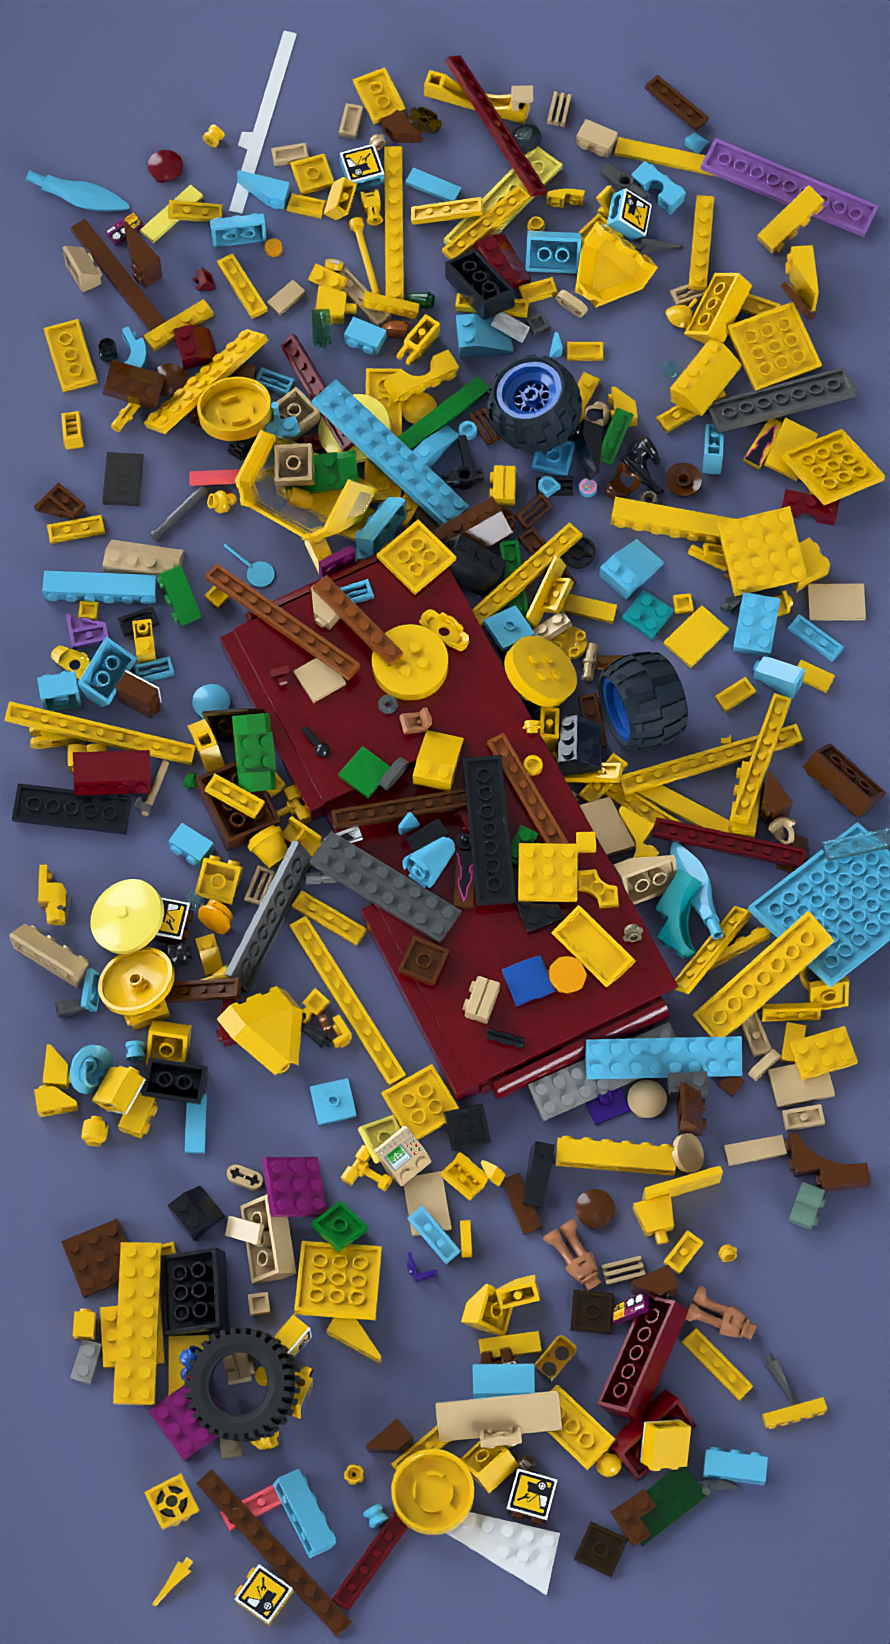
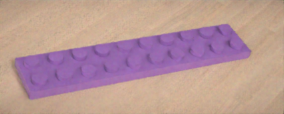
(786, 184)

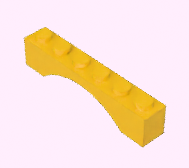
(445, 89)

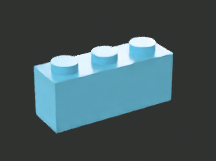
(735, 1466)

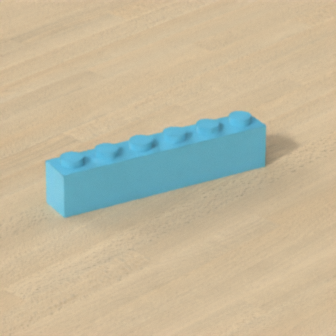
(100, 587)

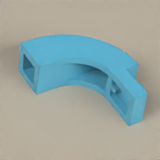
(137, 348)

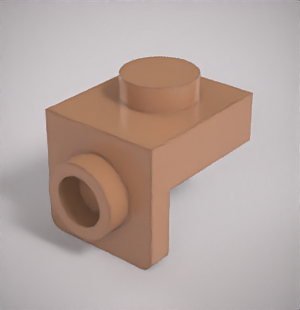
(416, 722)

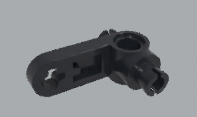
(466, 469)

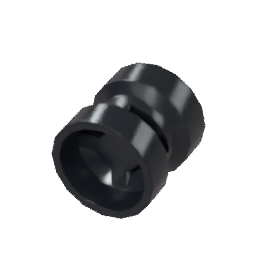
(107, 349)

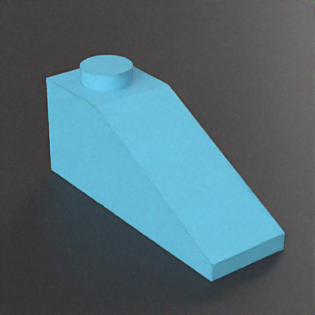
(268, 190)
(436, 445)
(712, 450)

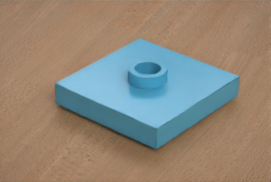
(508, 627)
(333, 1101)

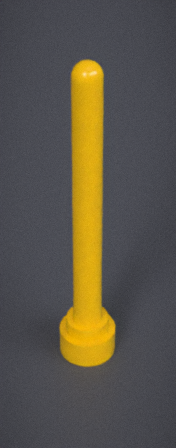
(356, 225)

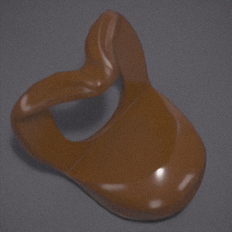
(616, 488)

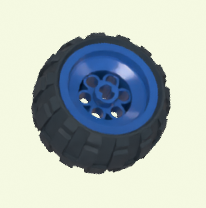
(532, 385)
(643, 701)

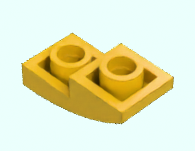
(558, 197)

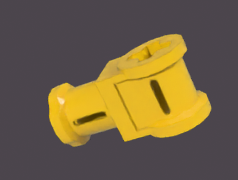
(371, 204)

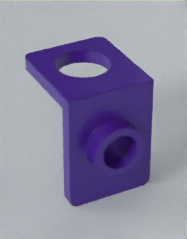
(419, 1277)

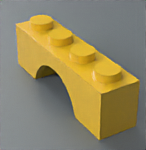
(403, 385)

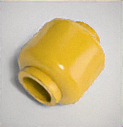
(94, 1131)

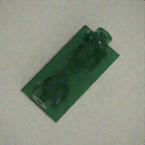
(321, 327)

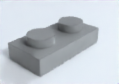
(86, 1361)

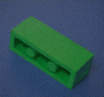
(179, 595)

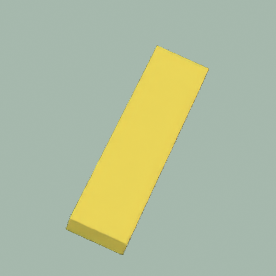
(160, 223)

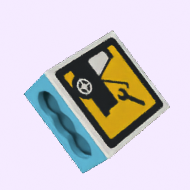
(362, 167)
(629, 214)

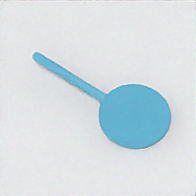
(259, 573)

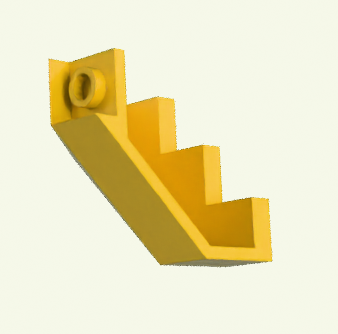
(610, 267)
(267, 1028)

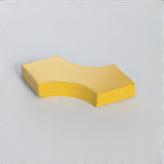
(605, 894)

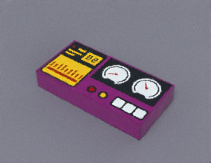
(117, 233)
(631, 1308)

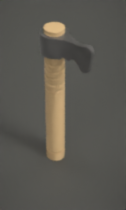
(146, 807)

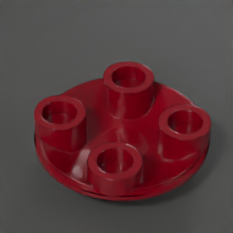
(165, 165)

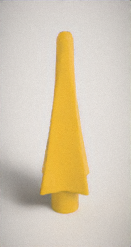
(179, 1572)

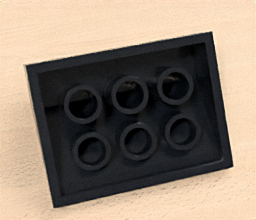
(194, 1292)

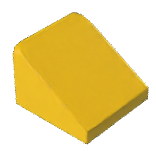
(493, 1172)

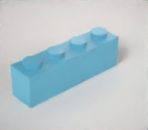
(304, 1513)

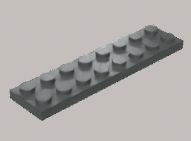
(781, 400)
(385, 887)
(270, 916)

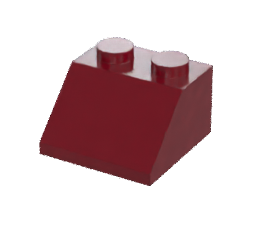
(194, 346)

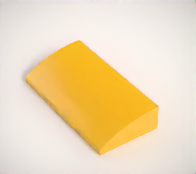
(593, 946)

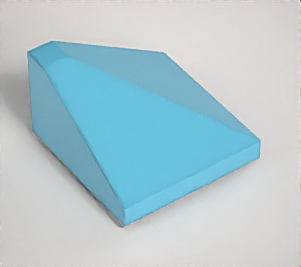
(695, 143)
(556, 348)
(408, 824)

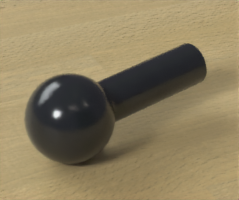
(321, 749)

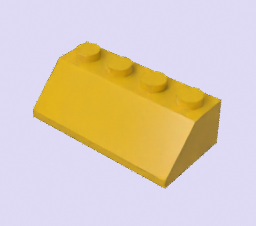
(718, 307)
(705, 377)

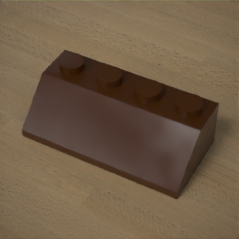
(482, 524)
(844, 780)

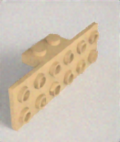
(499, 1419)

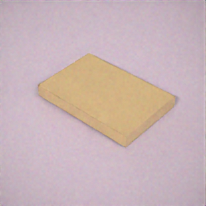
(836, 602)
(608, 826)
(790, 1090)
(429, 1192)

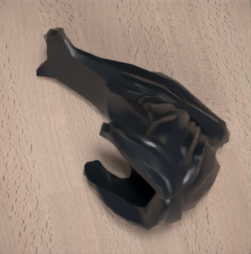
(637, 458)

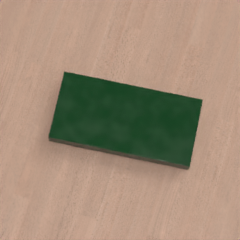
(673, 1498)

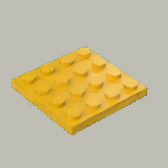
(774, 346)
(833, 466)
(762, 551)
(337, 1282)

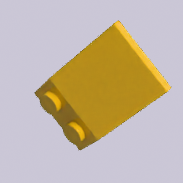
(803, 274)
(437, 760)

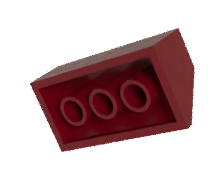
(111, 772)
(629, 1439)

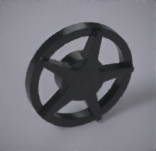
(578, 552)

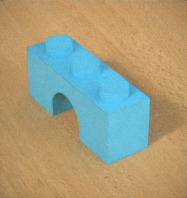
(671, 194)

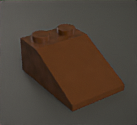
(144, 260)
(689, 1110)

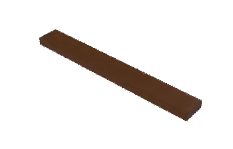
(117, 275)
(398, 809)

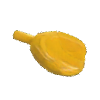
(681, 314)

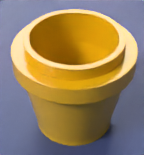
(269, 846)

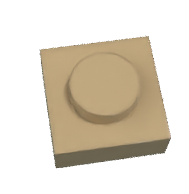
(259, 1303)

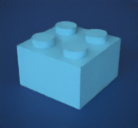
(59, 691)

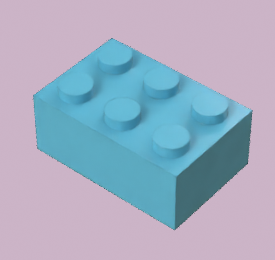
(756, 624)

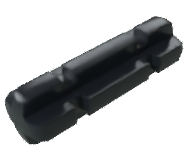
(505, 1038)

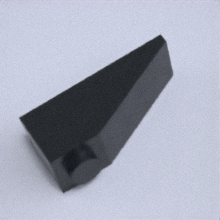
(589, 446)
(538, 1173)

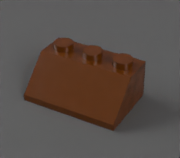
(133, 384)

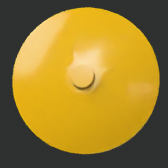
(136, 981)

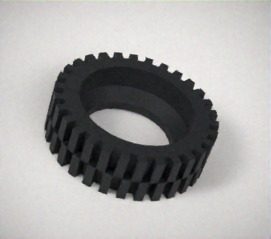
(279, 1390)

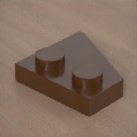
(60, 503)

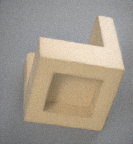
(521, 94)

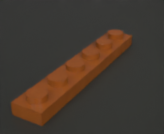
(357, 620)

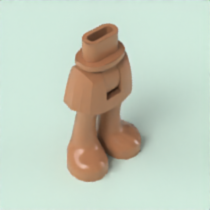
(584, 1266)
(733, 1323)

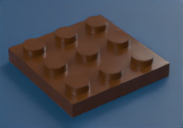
(96, 1257)

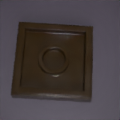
(592, 1312)
(600, 1549)

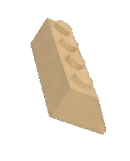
(138, 558)
(49, 954)
(275, 1255)

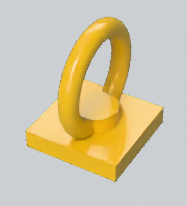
(830, 998)

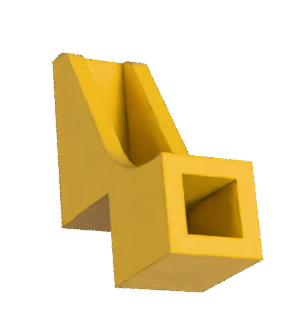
(640, 830)

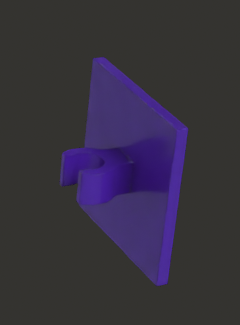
(608, 1106)

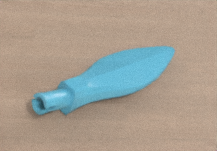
(79, 193)
(703, 898)

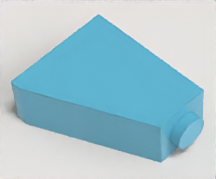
(779, 675)

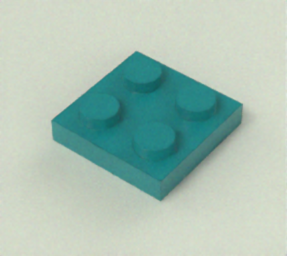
(647, 615)

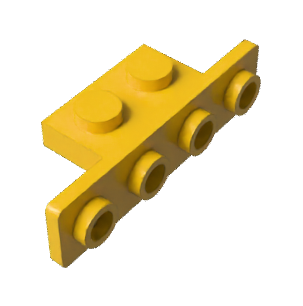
(551, 593)

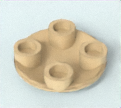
(647, 1098)

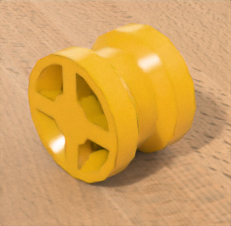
(213, 135)

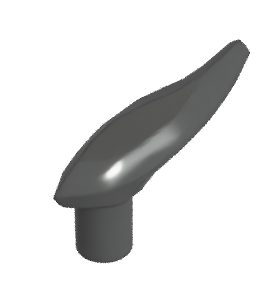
(716, 1484)

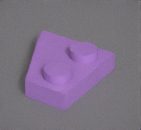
(85, 632)

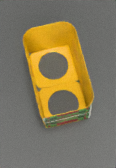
(552, 1358)

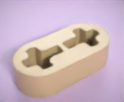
(571, 303)
(764, 1064)
(243, 1182)

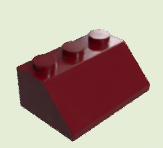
(503, 259)

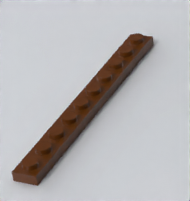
(274, 1553)

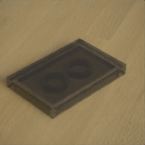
(123, 479)

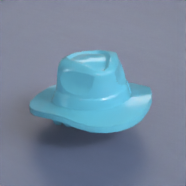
(90, 1068)

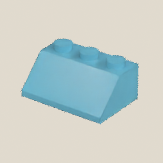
(238, 230)
(553, 252)
(381, 525)
(105, 672)
(502, 1380)

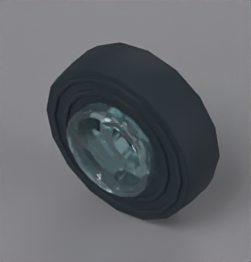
(527, 137)

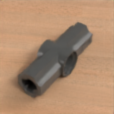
(618, 177)

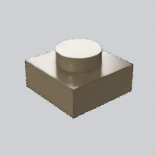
(230, 1449)

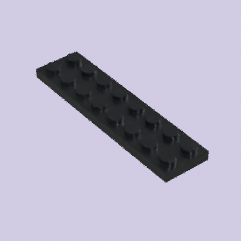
(489, 830)

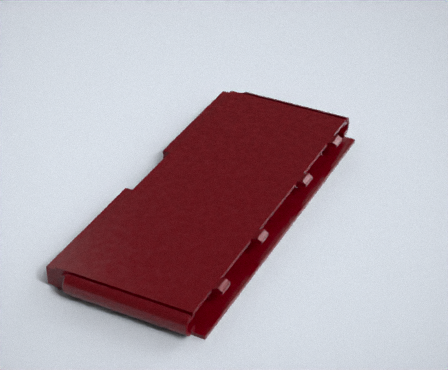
(477, 706)

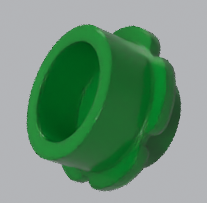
(190, 780)

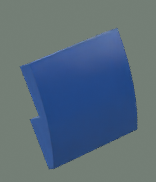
(528, 980)

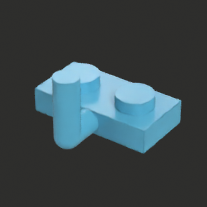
(284, 427)

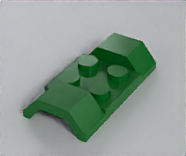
(332, 472)
(254, 752)

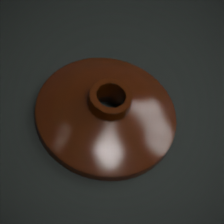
(683, 472)

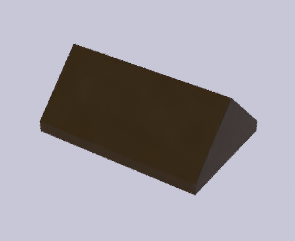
(221, 721)

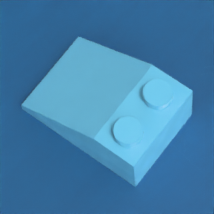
(479, 338)
(630, 568)

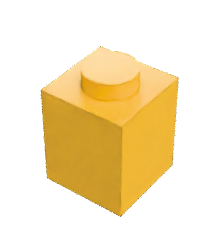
(84, 1325)

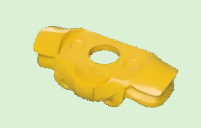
(456, 639)
(64, 656)

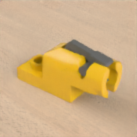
(53, 898)

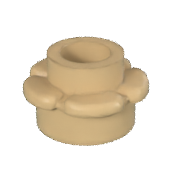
(378, 141)

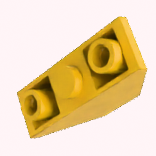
(206, 745)

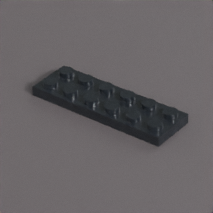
(64, 809)

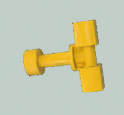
(294, 806)
(361, 1168)

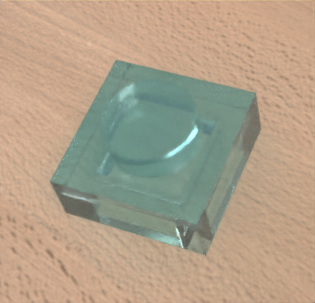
(194, 899)

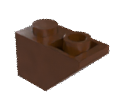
(400, 129)

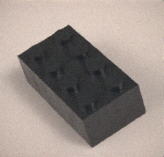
(479, 284)

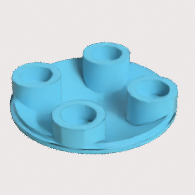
(210, 698)

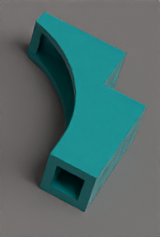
(675, 909)

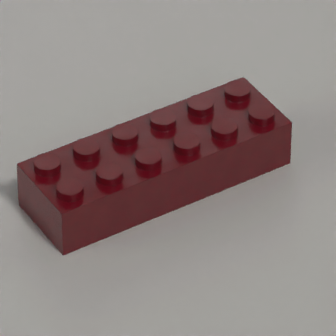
(642, 1359)

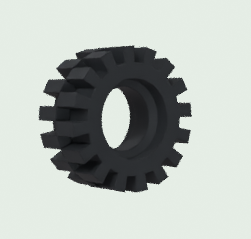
(241, 448)

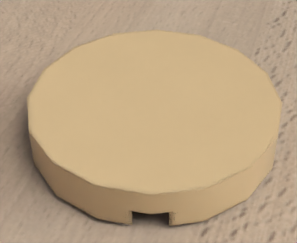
(688, 1153)

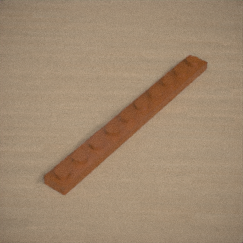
(282, 621)

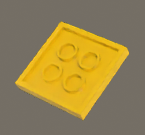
(416, 557)
(548, 872)
(420, 1102)
(109, 1330)

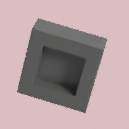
(538, 324)

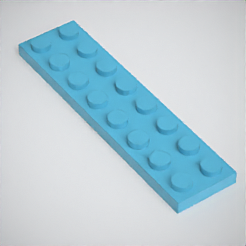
(662, 1056)

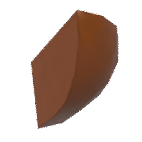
(396, 329)

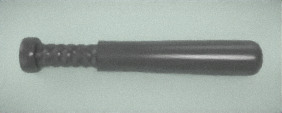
(182, 509)

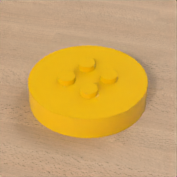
(234, 408)
(420, 668)
(540, 671)
(432, 1491)

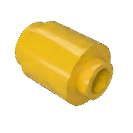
(299, 498)

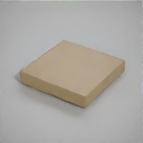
(318, 679)

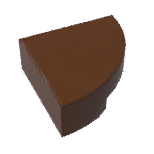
(731, 1085)

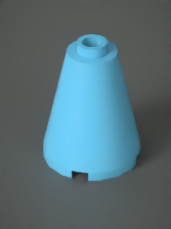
(428, 862)

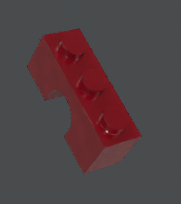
(809, 504)

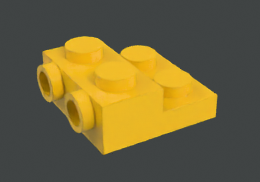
(219, 879)

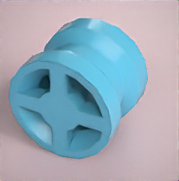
(135, 1051)
(375, 1515)

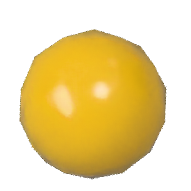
(608, 1464)

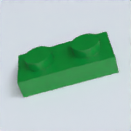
(523, 835)

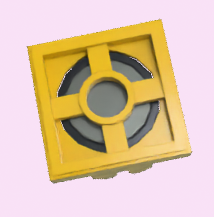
(172, 1502)

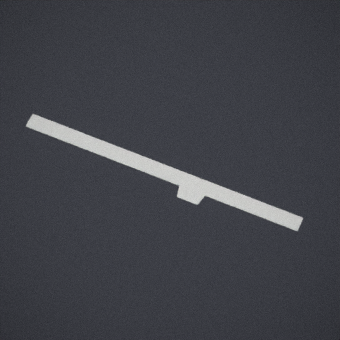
(254, 140)

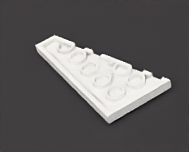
(512, 1546)

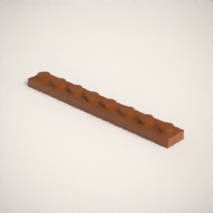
(526, 791)

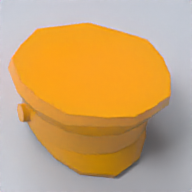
(216, 917)
(567, 974)

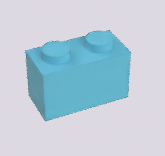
(365, 336)
(190, 845)

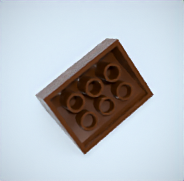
(231, 824)

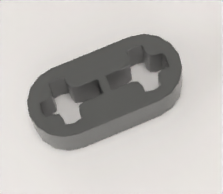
(393, 773)

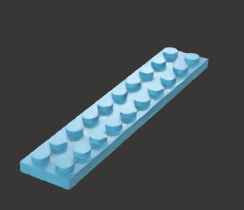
(389, 453)

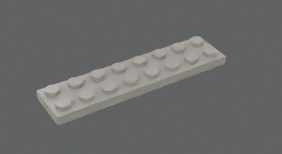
(571, 1088)

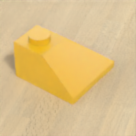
(484, 1312)

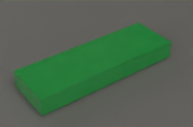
(615, 435)

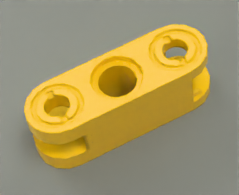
(45, 739)

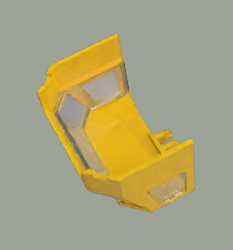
(329, 510)

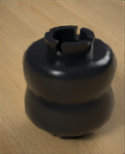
(178, 953)

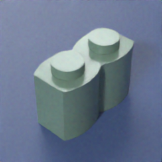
(806, 1206)

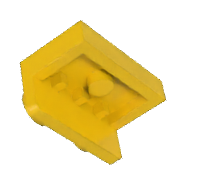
(465, 1176)

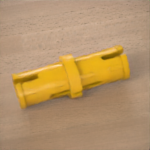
(125, 416)

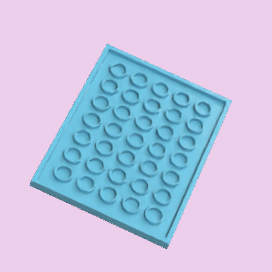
(845, 896)

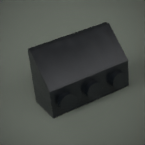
(475, 565)
(579, 745)
(175, 1081)

